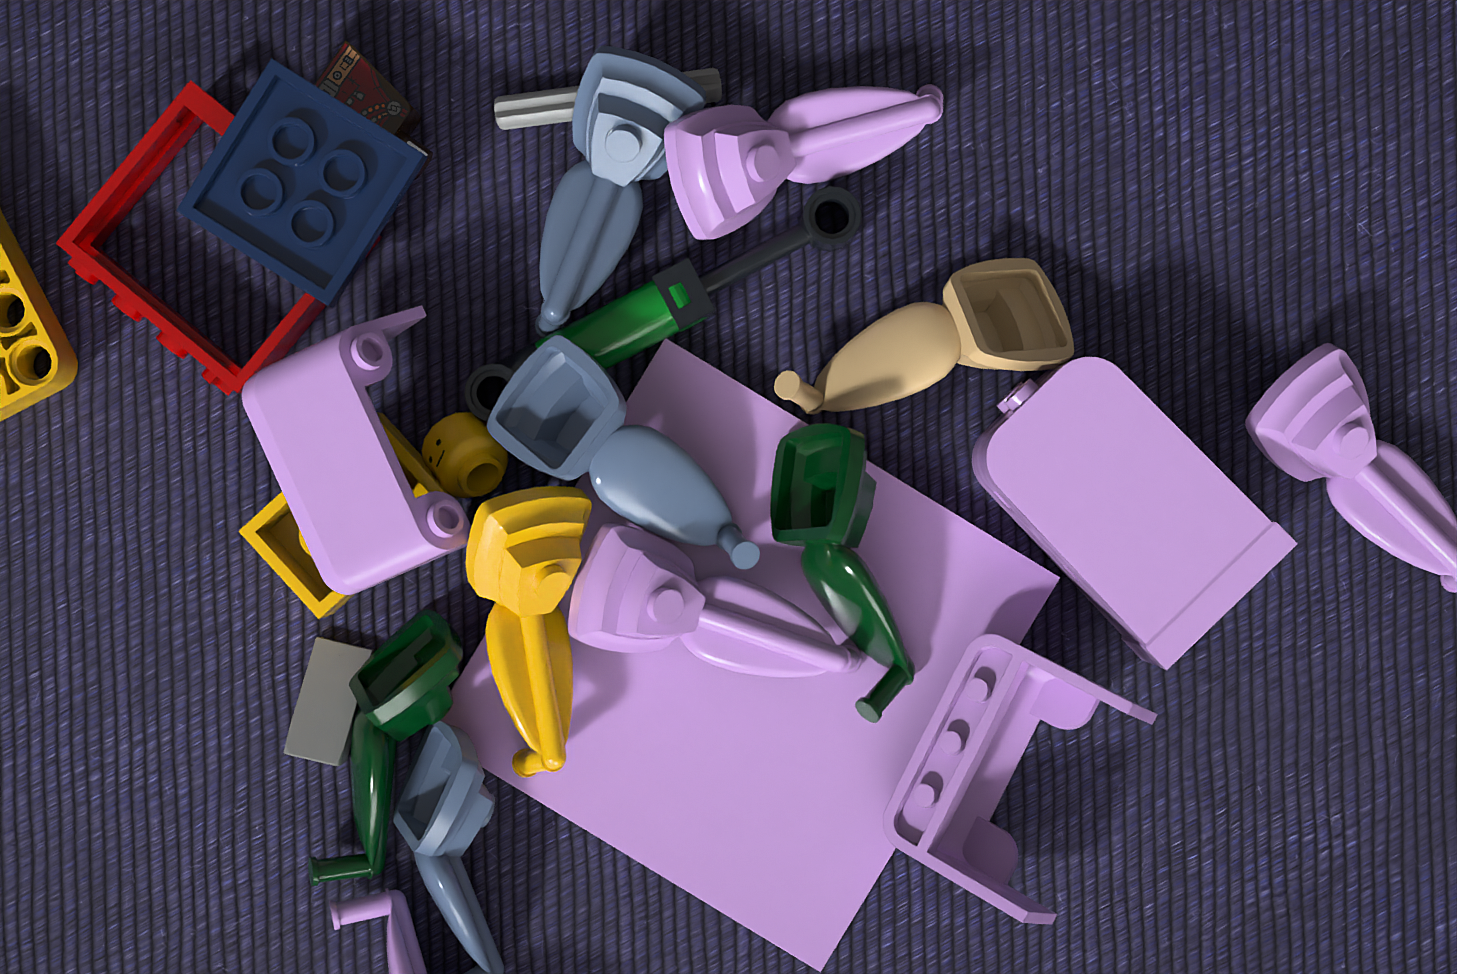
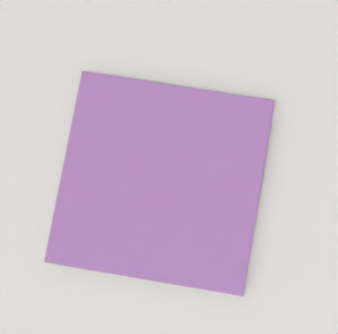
(744, 781)

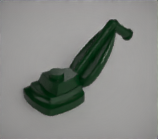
(824, 505)
(398, 695)

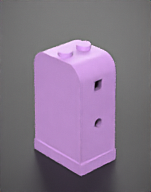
(1125, 505)

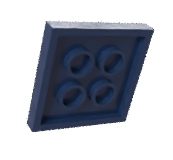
(302, 183)

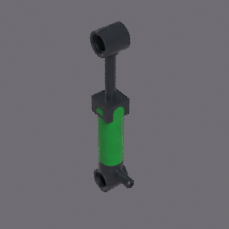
(673, 299)

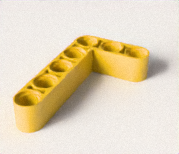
(34, 333)

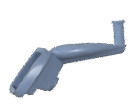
(599, 201)
(569, 420)
(439, 817)

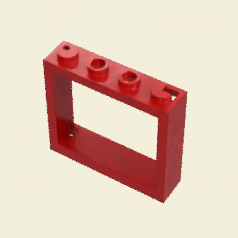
(133, 298)

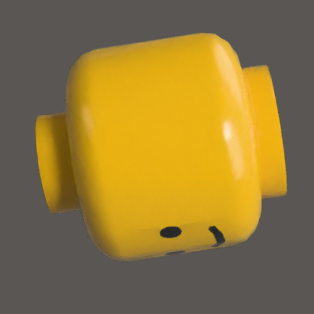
(464, 455)

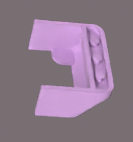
(340, 463)
(969, 757)

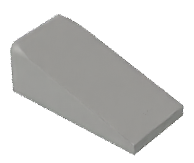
(326, 704)

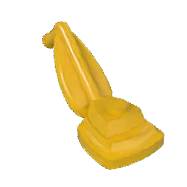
(524, 559)

